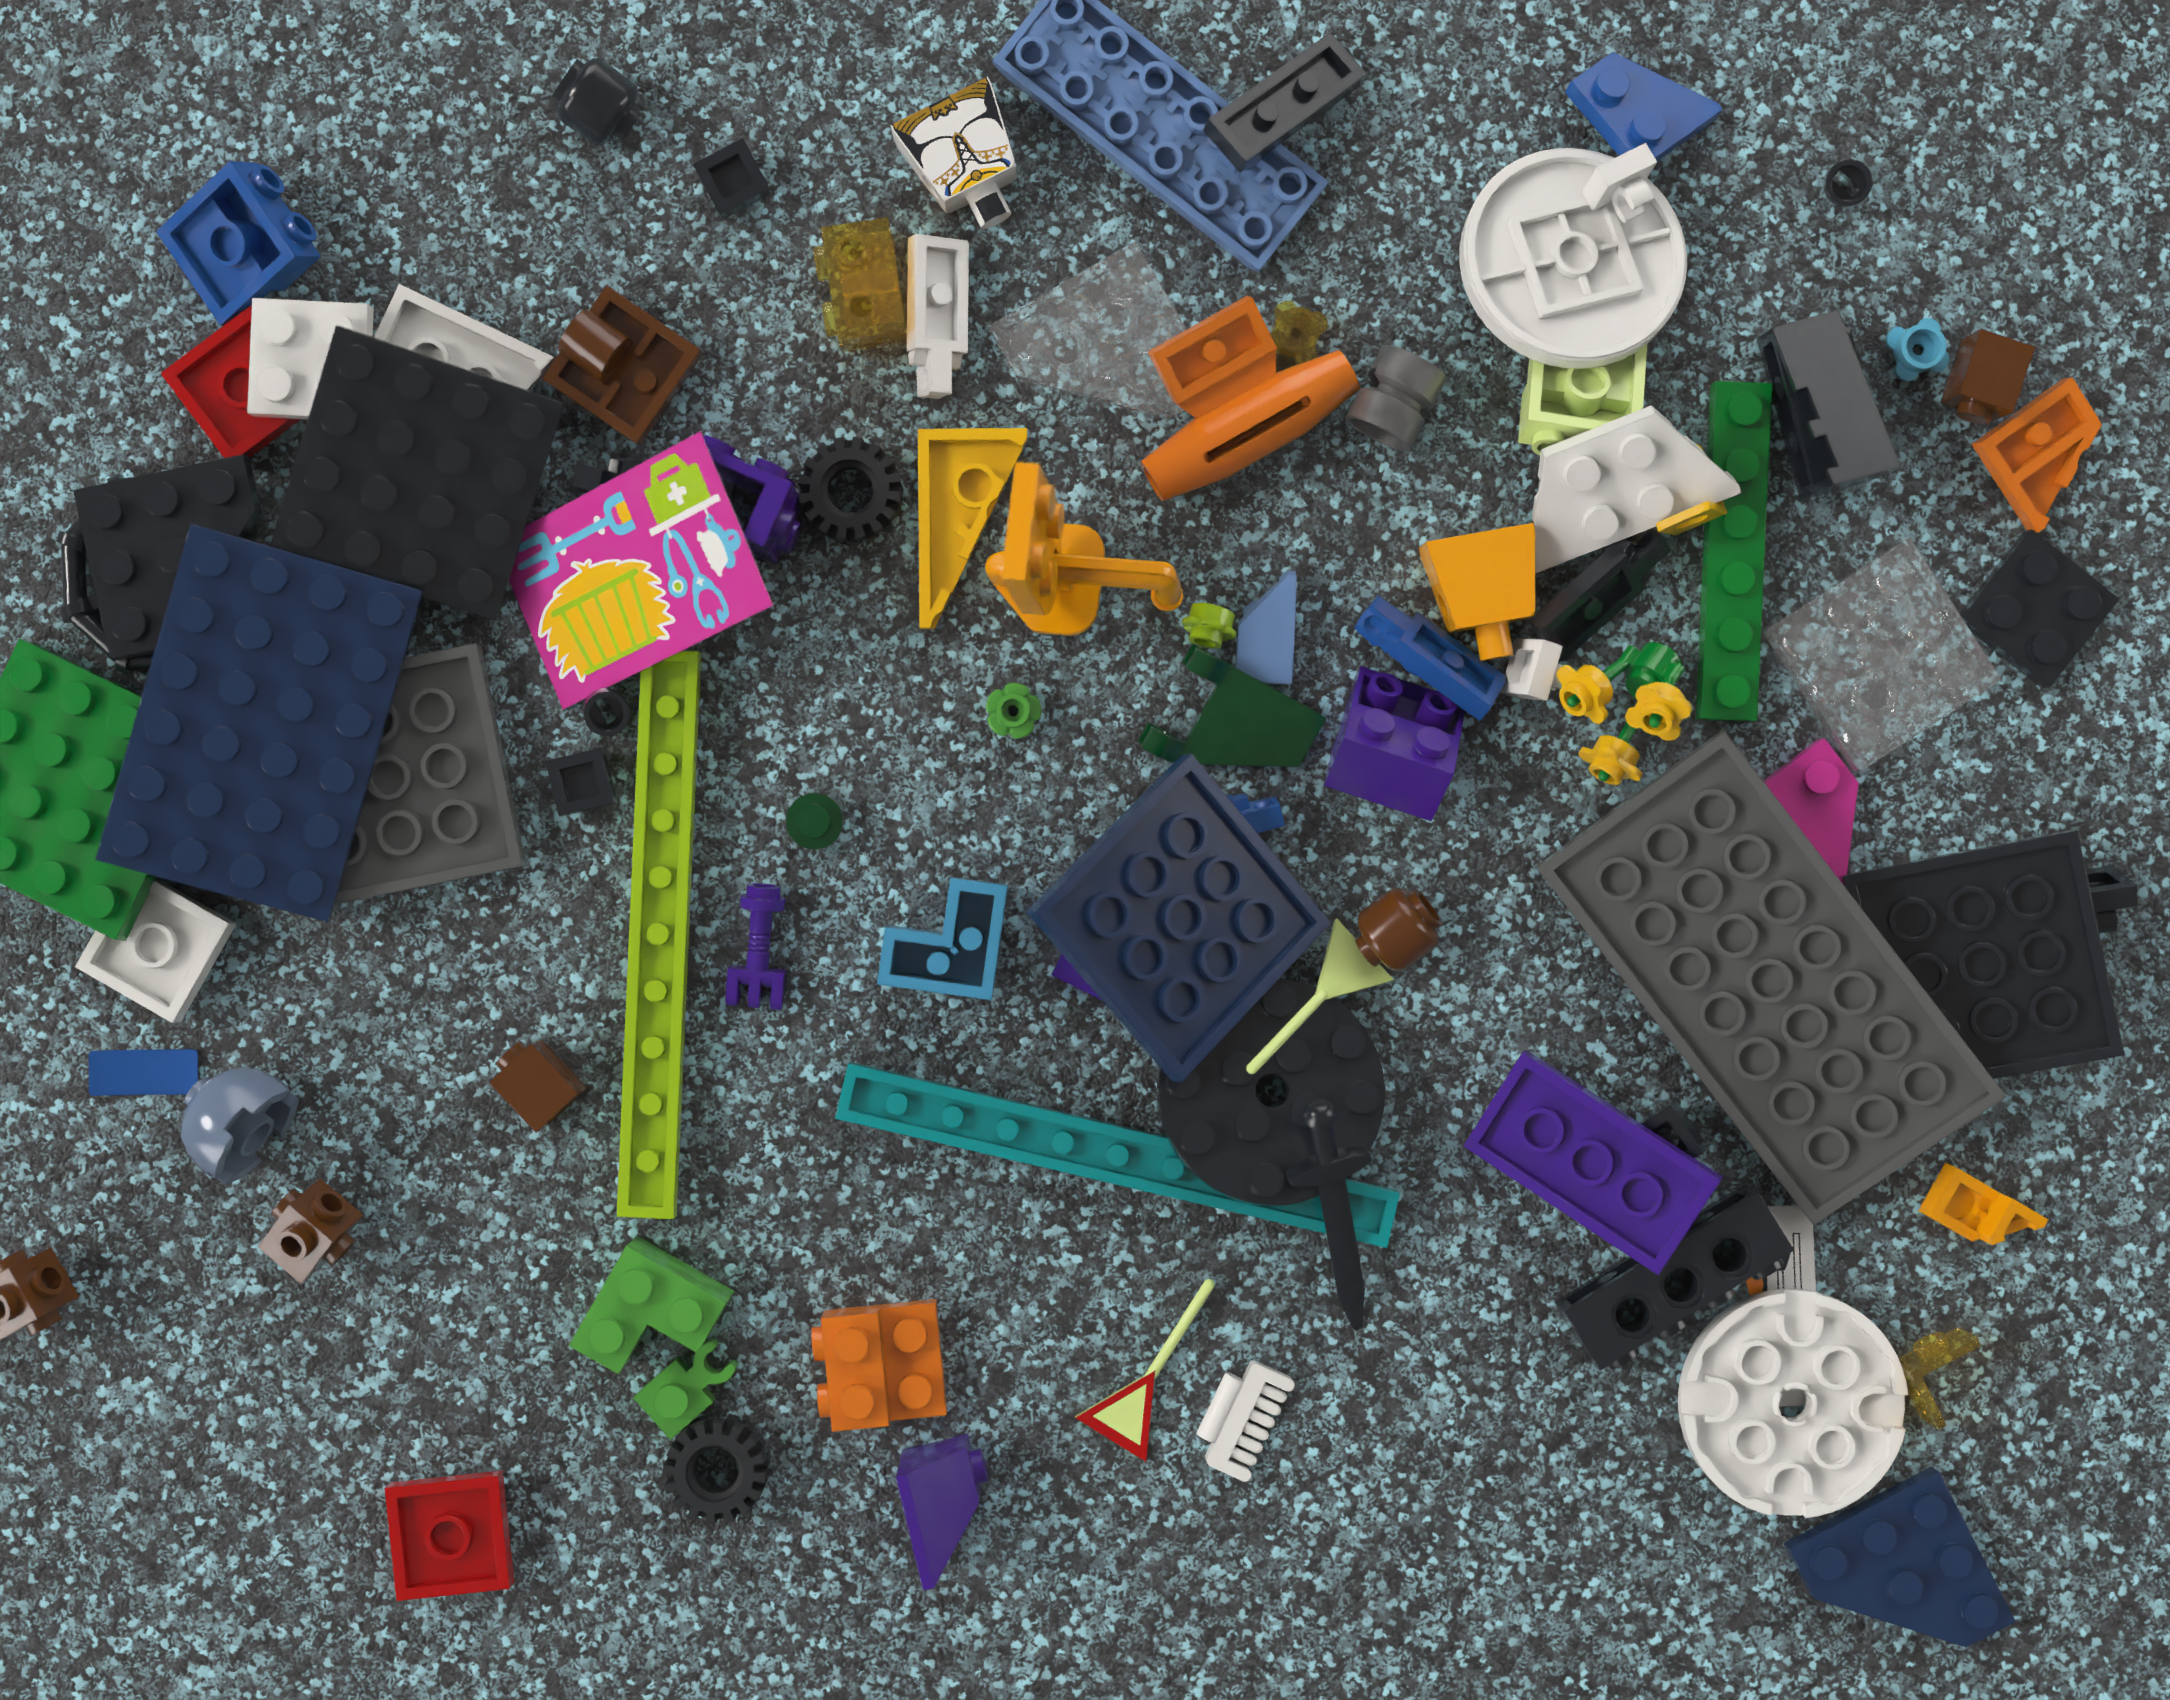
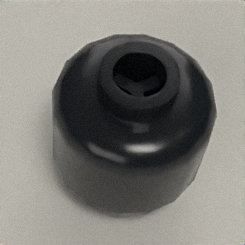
(596, 101)

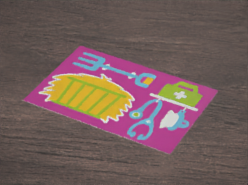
(635, 572)

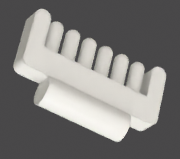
(1230, 1414)

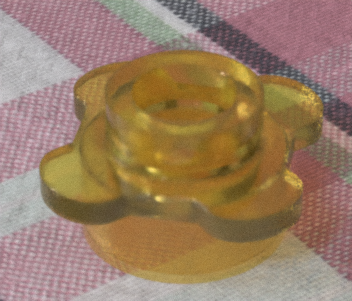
(1309, 324)

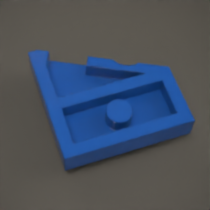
(1639, 106)

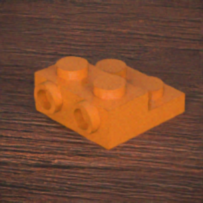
(880, 1364)

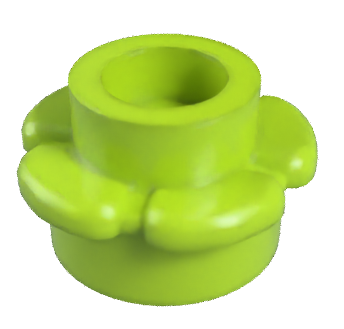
(1209, 625)

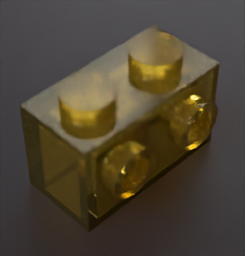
(862, 284)

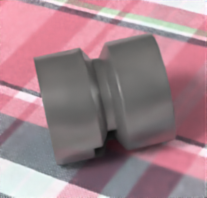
(1398, 392)

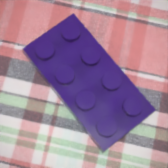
(1592, 1161)

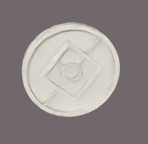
(1567, 278)

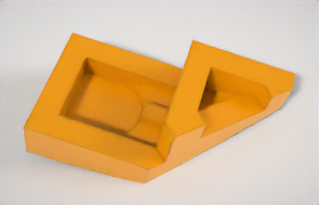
(1975, 1208)

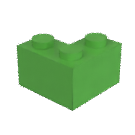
(647, 1291)

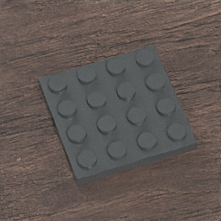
(438, 785)

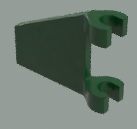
(1240, 721)

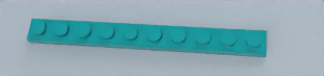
(1073, 1146)

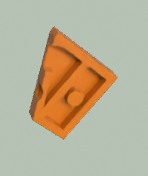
(2039, 450)

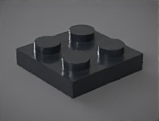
(2037, 609)

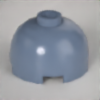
(233, 1118)

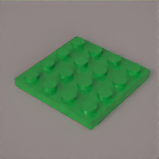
(58, 775)

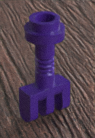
(762, 901)

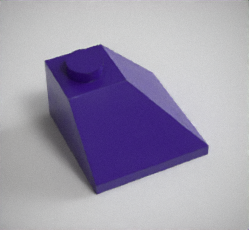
(938, 1497)

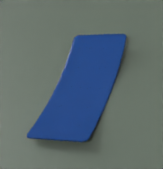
(142, 1072)

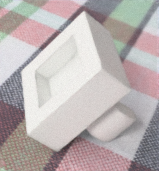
(1622, 183)
(1532, 669)

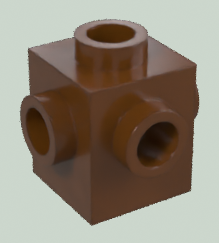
(310, 1230)
(32, 1292)

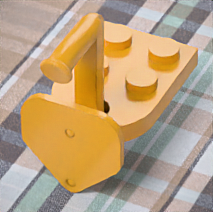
(1057, 569)

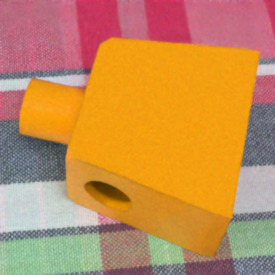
(1484, 583)

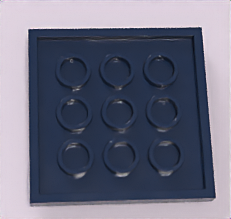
(1179, 917)

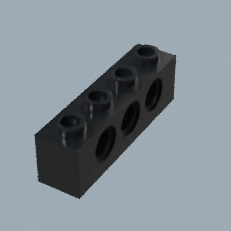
(1757, 1254)

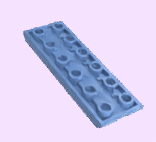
(1151, 124)

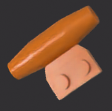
(1239, 403)

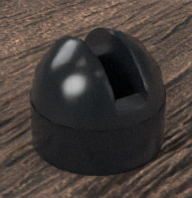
(1856, 174)
(594, 717)

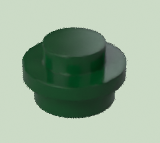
(814, 821)

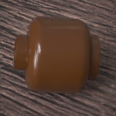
(1398, 929)

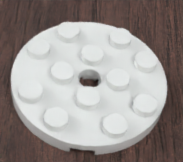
(1850, 1414)

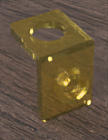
(1928, 1355)

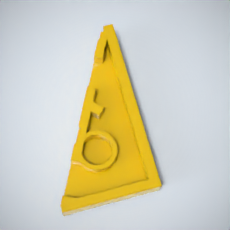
(957, 490)

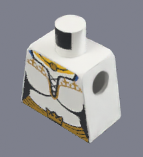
(961, 152)

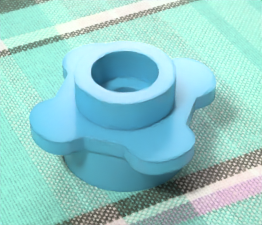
(1931, 340)

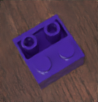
(1396, 744)

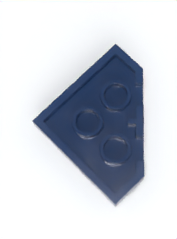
(1904, 1563)

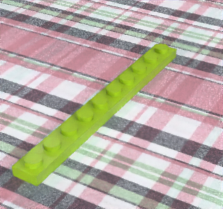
(659, 937)

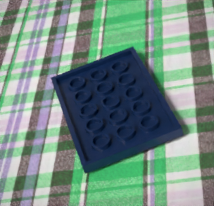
(259, 724)

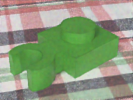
(681, 1392)

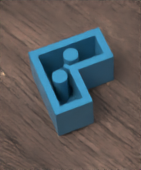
(959, 958)

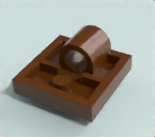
(621, 364)

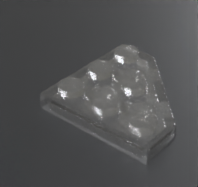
(1096, 335)

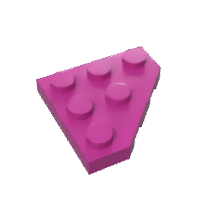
(1820, 799)

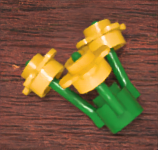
(1659, 707)

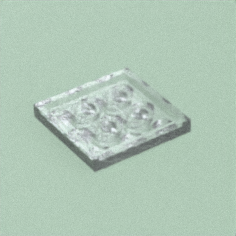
(1881, 655)

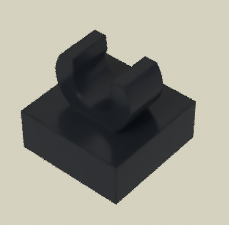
(2110, 892)

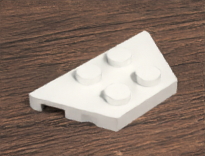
(1618, 485)

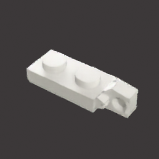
(937, 310)

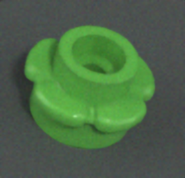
(1019, 725)

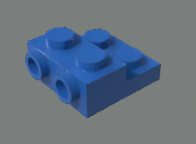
(239, 239)

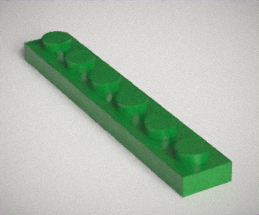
(1734, 555)

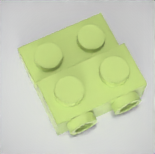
(1574, 400)

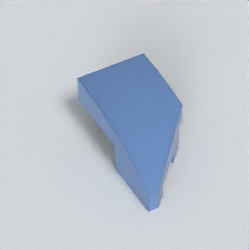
(1268, 634)

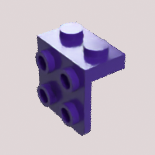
(773, 521)

